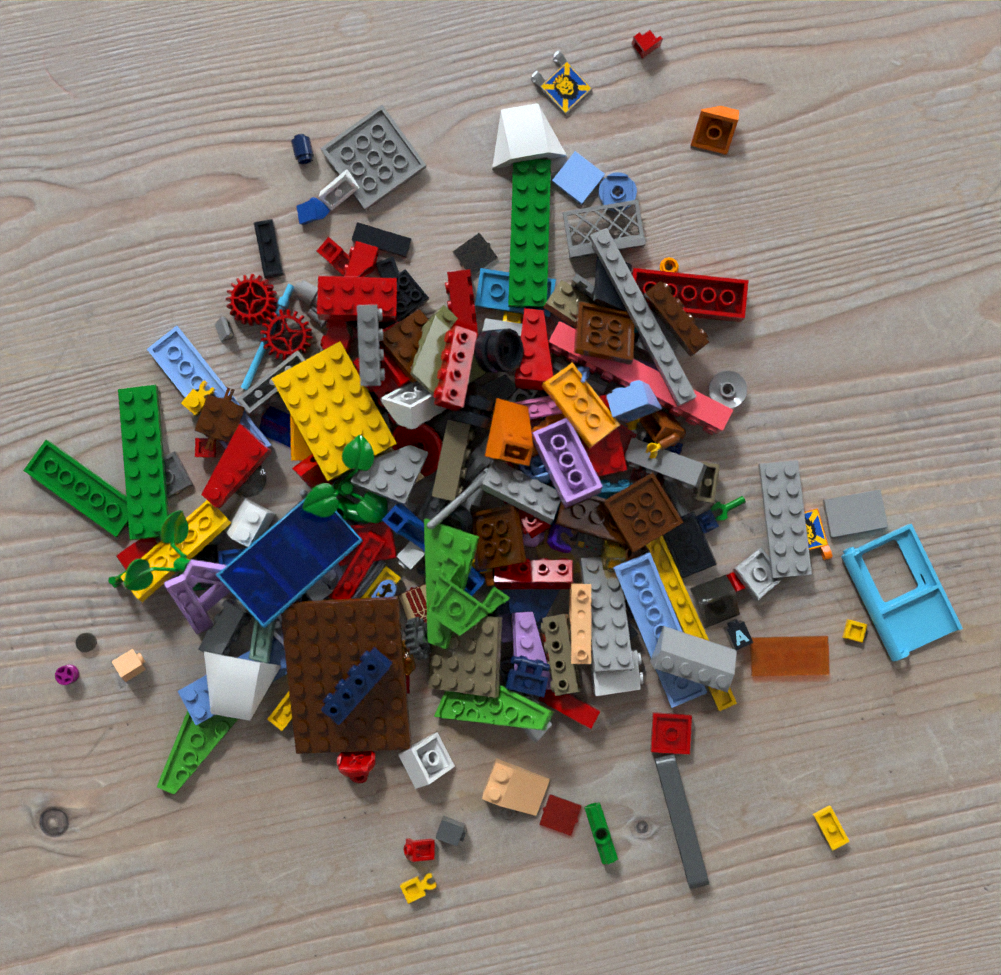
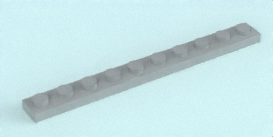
(642, 317)

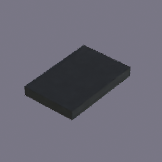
(604, 290)
(689, 546)

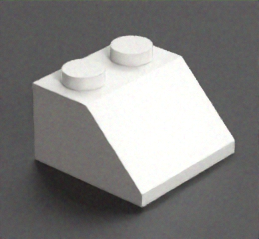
(426, 760)

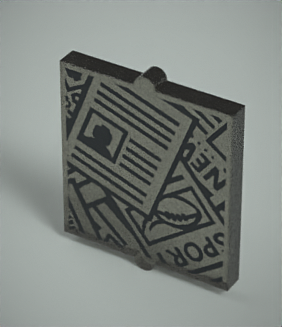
(475, 254)

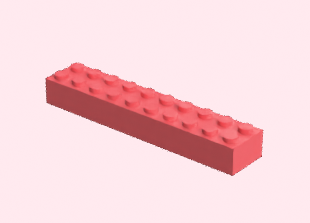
(700, 411)

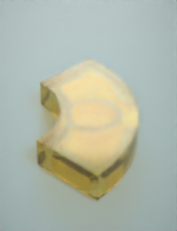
(545, 551)

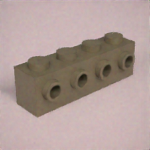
(453, 460)
(558, 646)

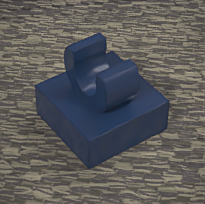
(707, 521)

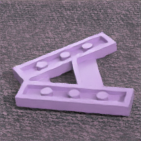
(191, 606)

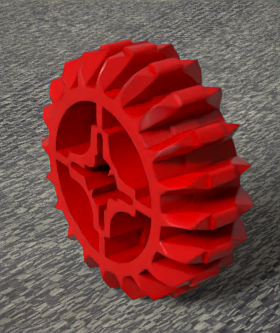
(251, 292)
(282, 318)

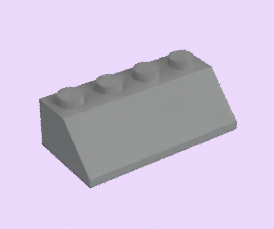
(694, 659)

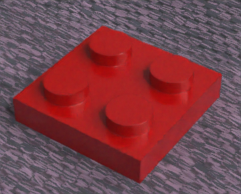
(671, 733)

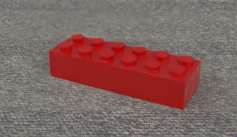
(700, 294)

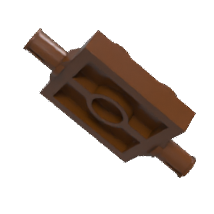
(219, 419)

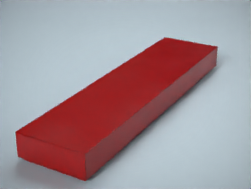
(358, 567)

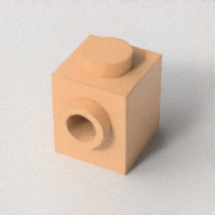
(129, 665)

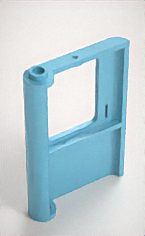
(911, 617)

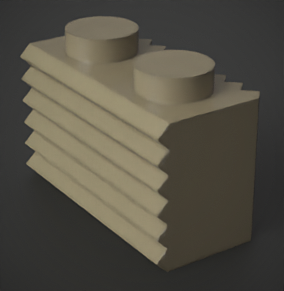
(708, 485)

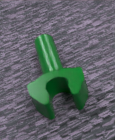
(727, 507)
(116, 580)

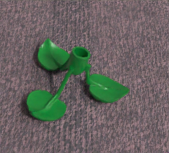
(322, 498)
(173, 530)

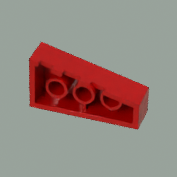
(536, 361)
(236, 465)

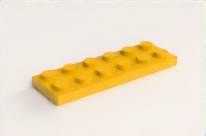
(203, 526)

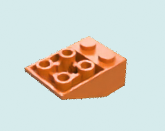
(510, 434)

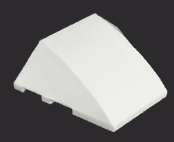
(525, 136)
(237, 684)

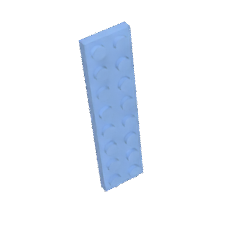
(188, 369)
(651, 612)

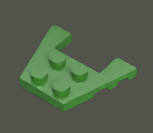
(455, 606)

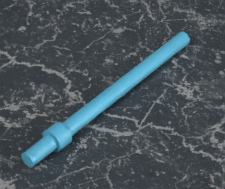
(283, 303)

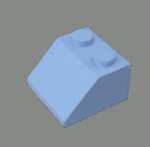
(633, 401)

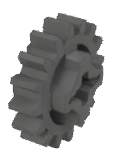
(417, 638)

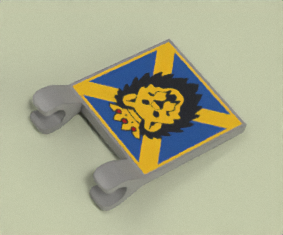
(564, 86)

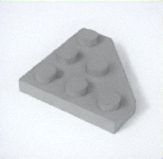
(393, 474)

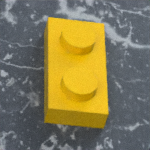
(831, 827)

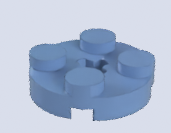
(614, 181)

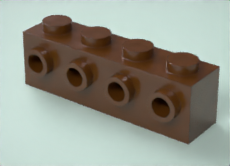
(675, 318)

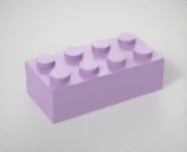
(566, 462)

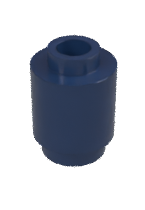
(302, 149)

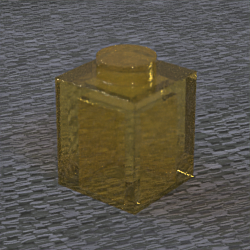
(612, 555)

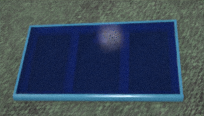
(287, 561)

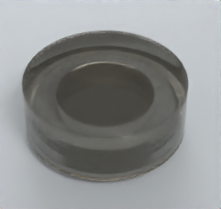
(86, 642)

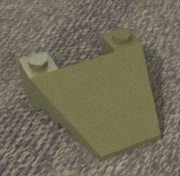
(428, 358)

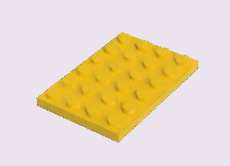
(332, 408)

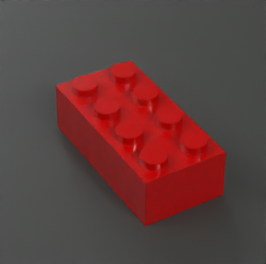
(340, 296)
(606, 454)

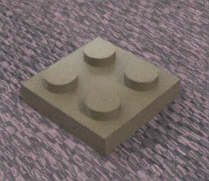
(564, 302)

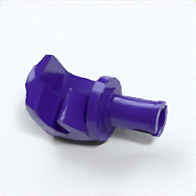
(554, 538)

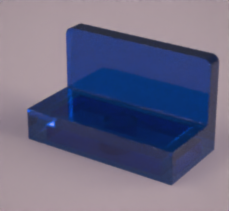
(276, 425)

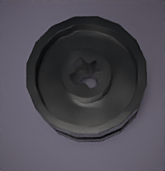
(499, 350)
(475, 411)

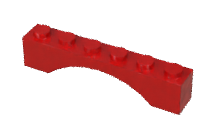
(361, 263)

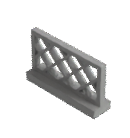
(622, 243)

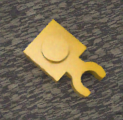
(195, 400)
(415, 889)

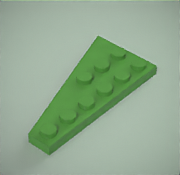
(461, 547)
(192, 748)

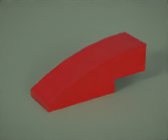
(572, 707)

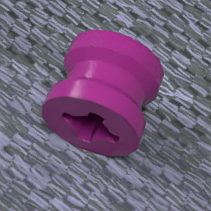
(62, 674)

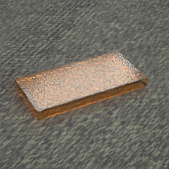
(789, 656)

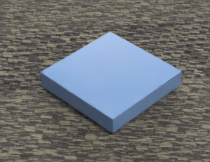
(578, 178)

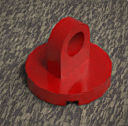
(356, 765)

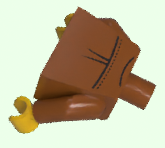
(662, 429)

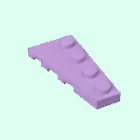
(527, 641)

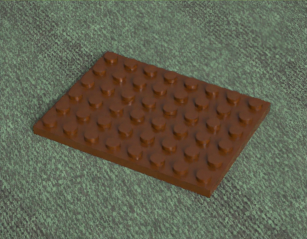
(320, 649)

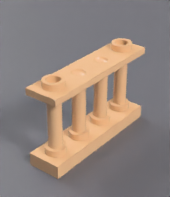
(580, 623)

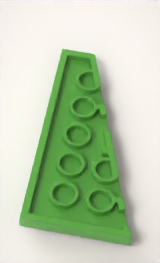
(505, 710)

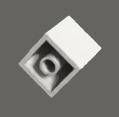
(248, 521)
(618, 682)

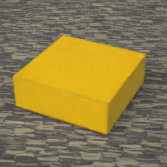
(854, 631)

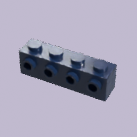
(356, 686)

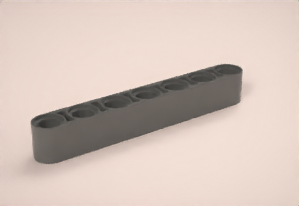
(681, 821)

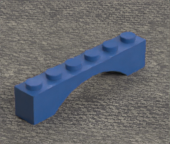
(412, 528)

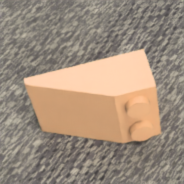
(515, 788)

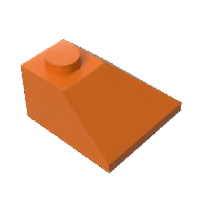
(715, 129)

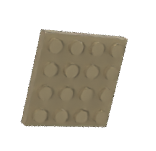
(470, 660)

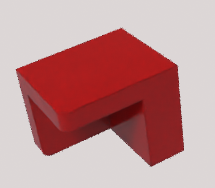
(646, 43)

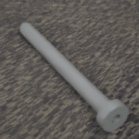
(456, 502)

